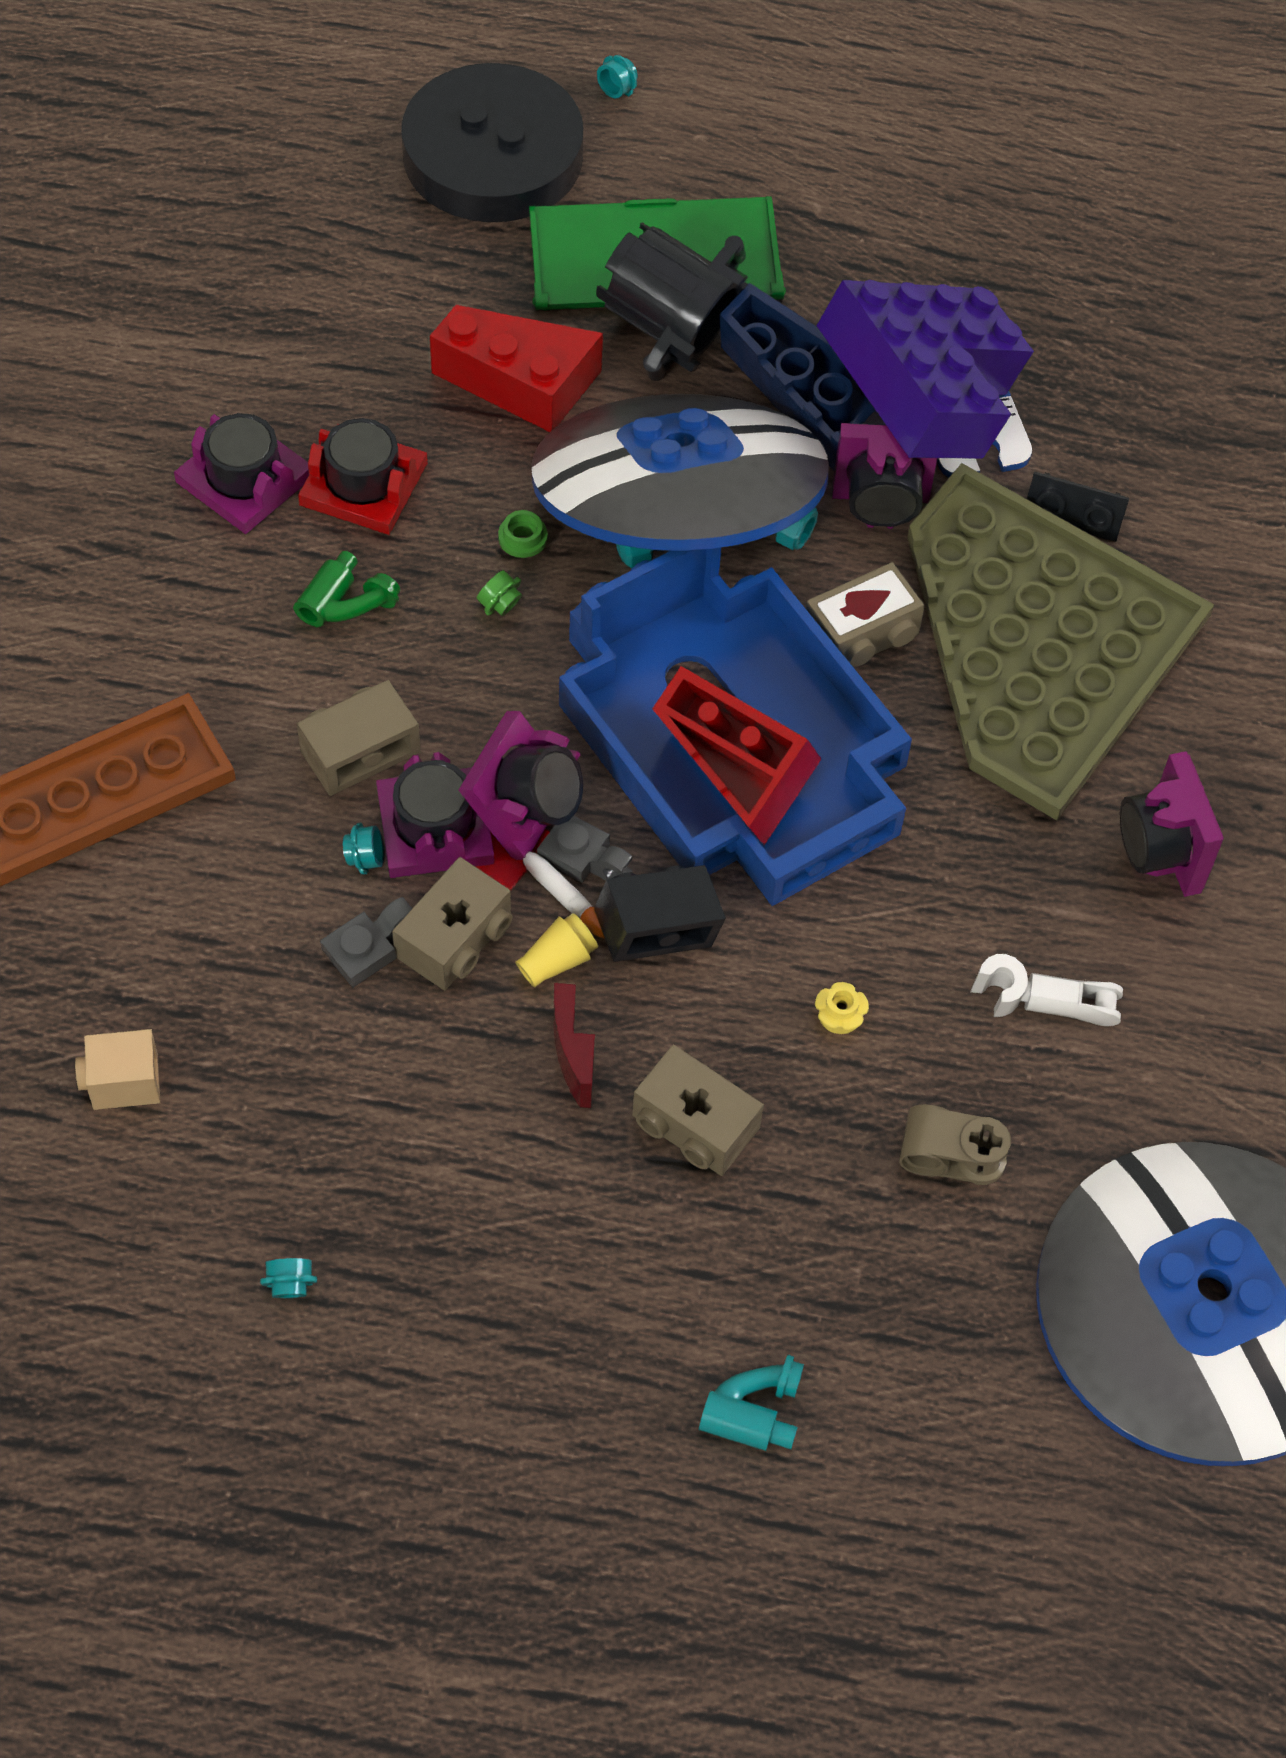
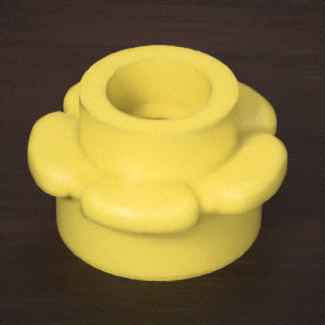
(840, 1020)

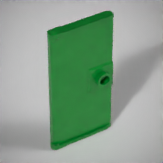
(578, 240)

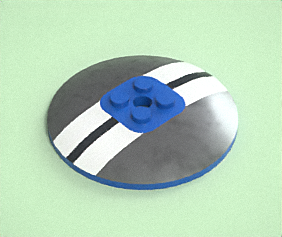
(680, 472)
(1128, 1311)

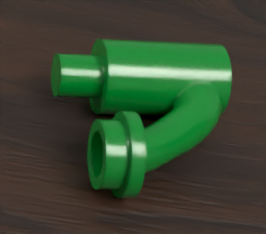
(323, 594)

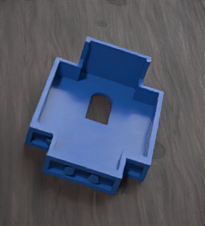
(767, 656)

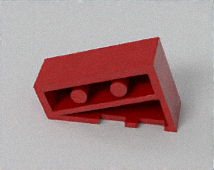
(517, 362)
(740, 749)

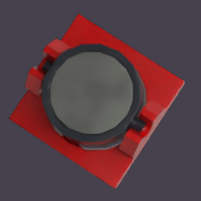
(361, 466)

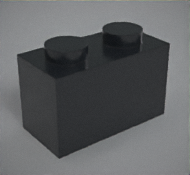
(659, 912)

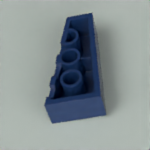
(793, 367)

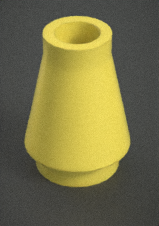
(557, 950)

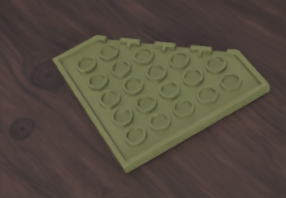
(1041, 635)

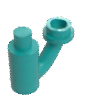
(746, 1422)

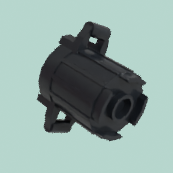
(672, 294)

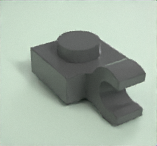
(582, 848)
(363, 945)

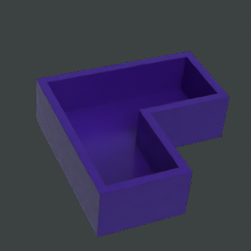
(929, 361)

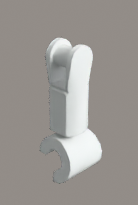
(1047, 993)

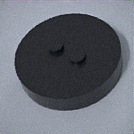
(492, 142)

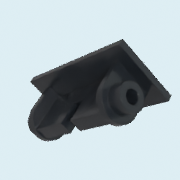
(1080, 505)

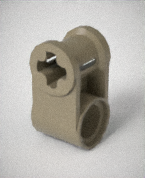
(948, 1143)

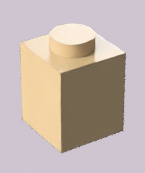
(119, 1069)

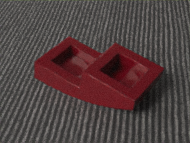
(573, 1049)

